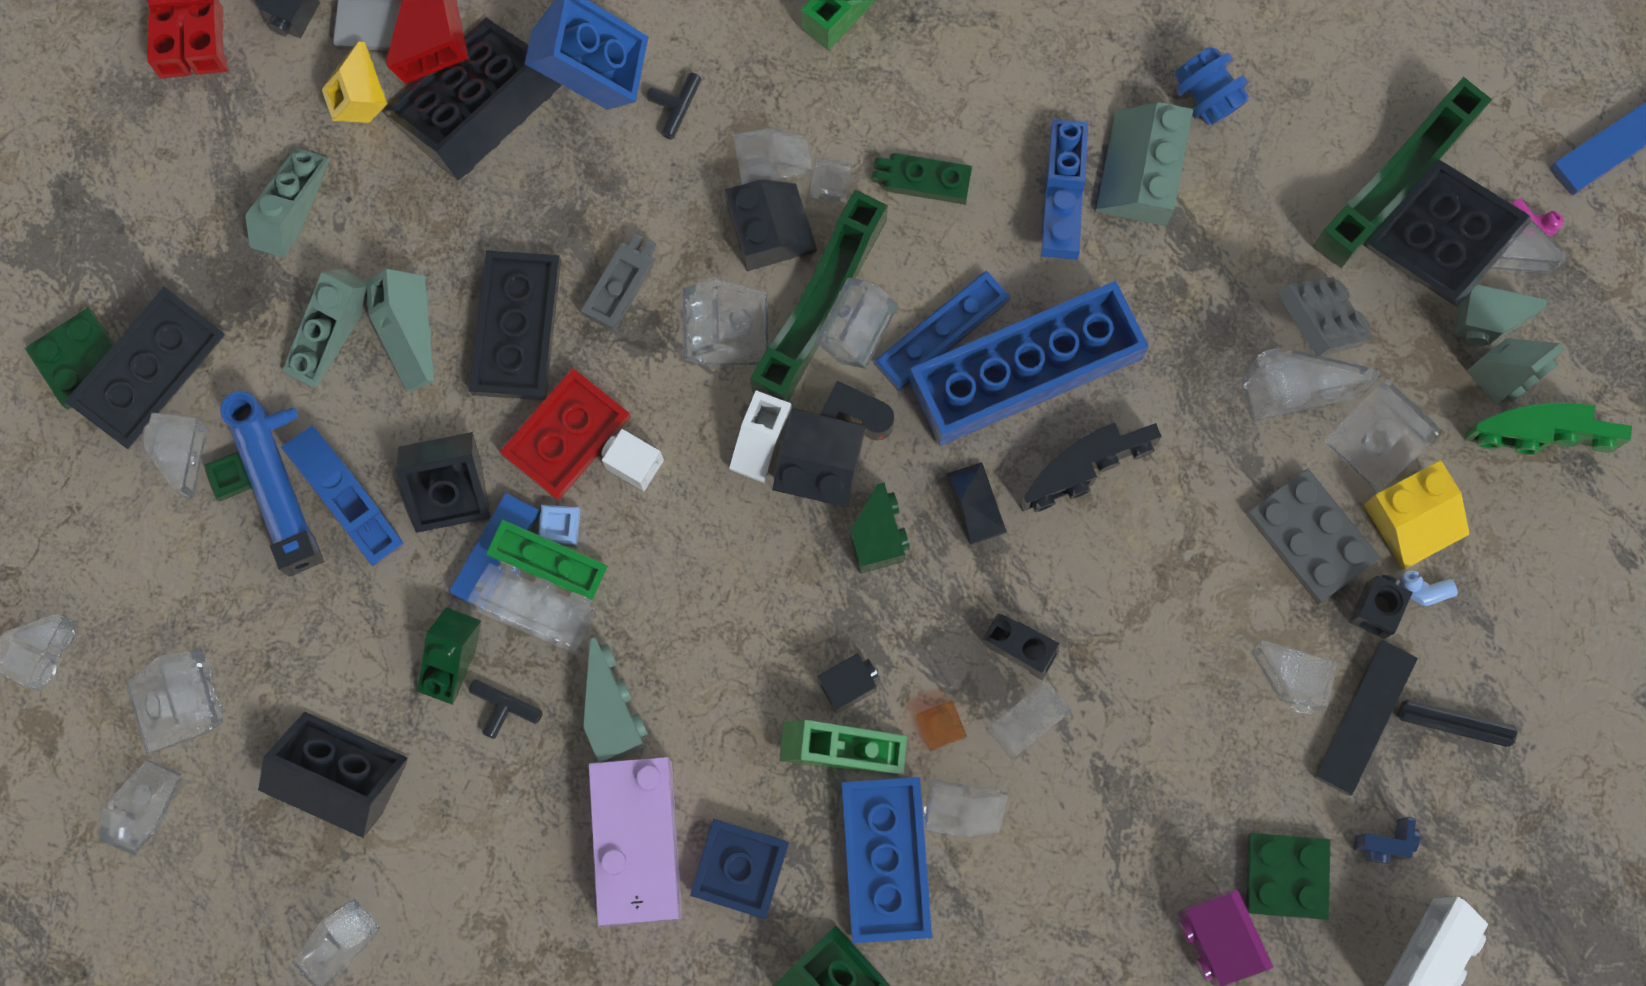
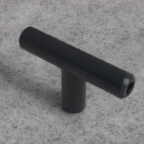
(677, 105)
(503, 704)

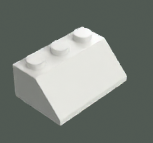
(1441, 945)

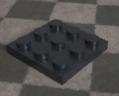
(1448, 232)

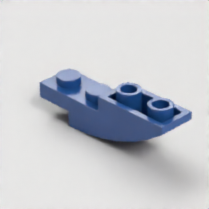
(1064, 189)
(342, 495)

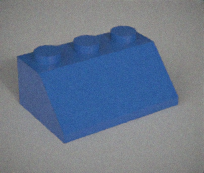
(588, 52)

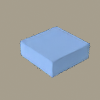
(560, 524)

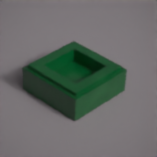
(227, 476)

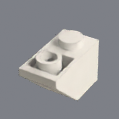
(760, 436)

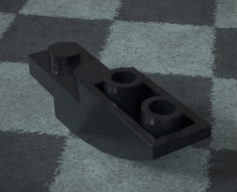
(1074, 468)

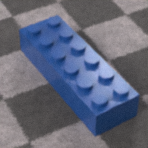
(1027, 363)

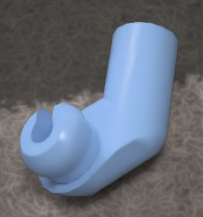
(1425, 593)

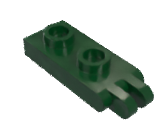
(923, 177)

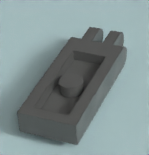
(620, 283)

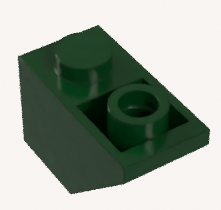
(876, 535)
(448, 655)

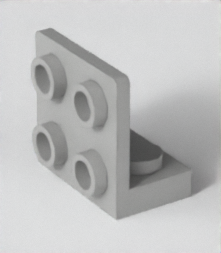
(365, 22)

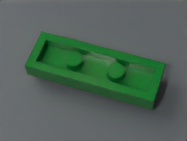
(546, 560)

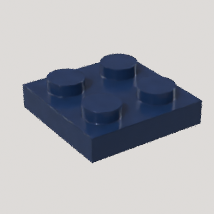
(739, 869)

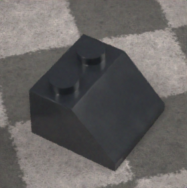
(769, 222)
(819, 457)
(443, 482)

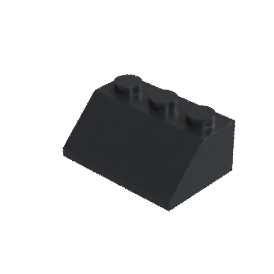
(331, 774)

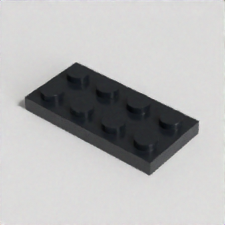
(515, 325)
(145, 368)

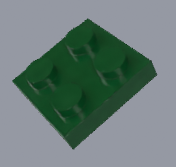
(70, 353)
(1288, 876)

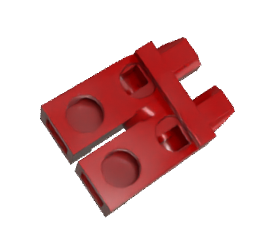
(185, 37)

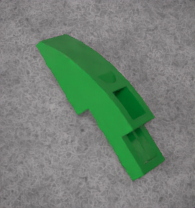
(1536, 426)

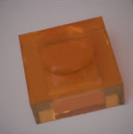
(941, 725)

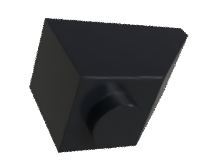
(288, 15)

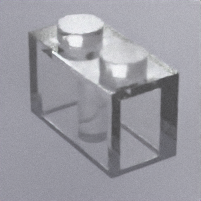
(856, 323)

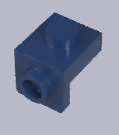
(1382, 849)

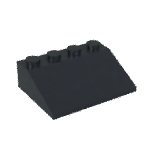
(474, 103)

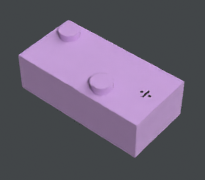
(635, 841)

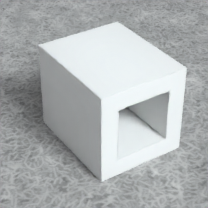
(631, 459)

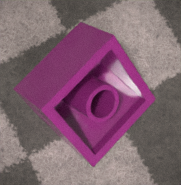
(1224, 939)

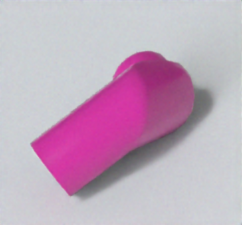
(1548, 223)

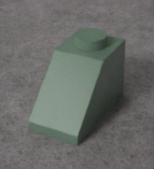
(1493, 313)

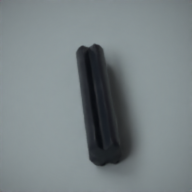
(1457, 723)

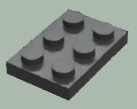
(1325, 315)
(1313, 536)

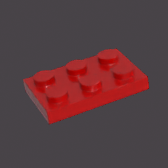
(565, 434)

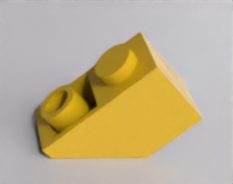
(354, 88)

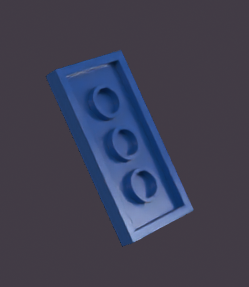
(886, 860)

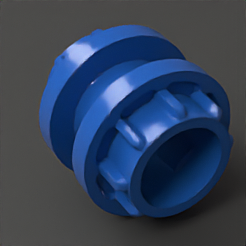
(1211, 85)

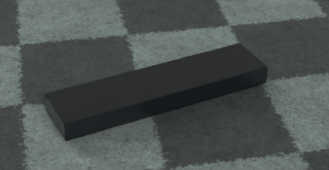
(1365, 718)

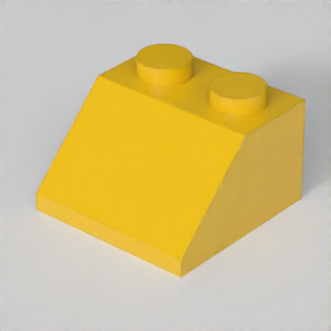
(1420, 514)

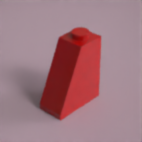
(426, 39)

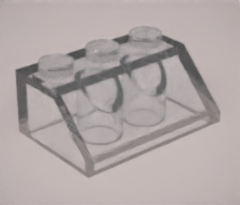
(533, 607)

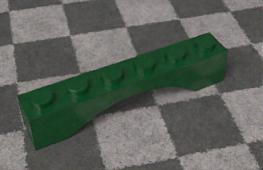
(1402, 172)
(842, 259)

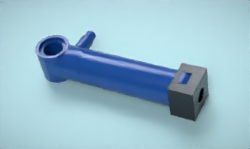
(291, 539)

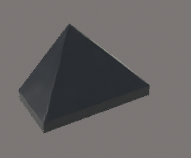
(976, 503)

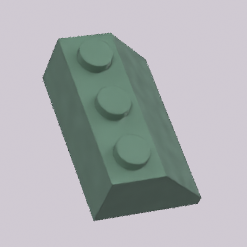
(1145, 162)

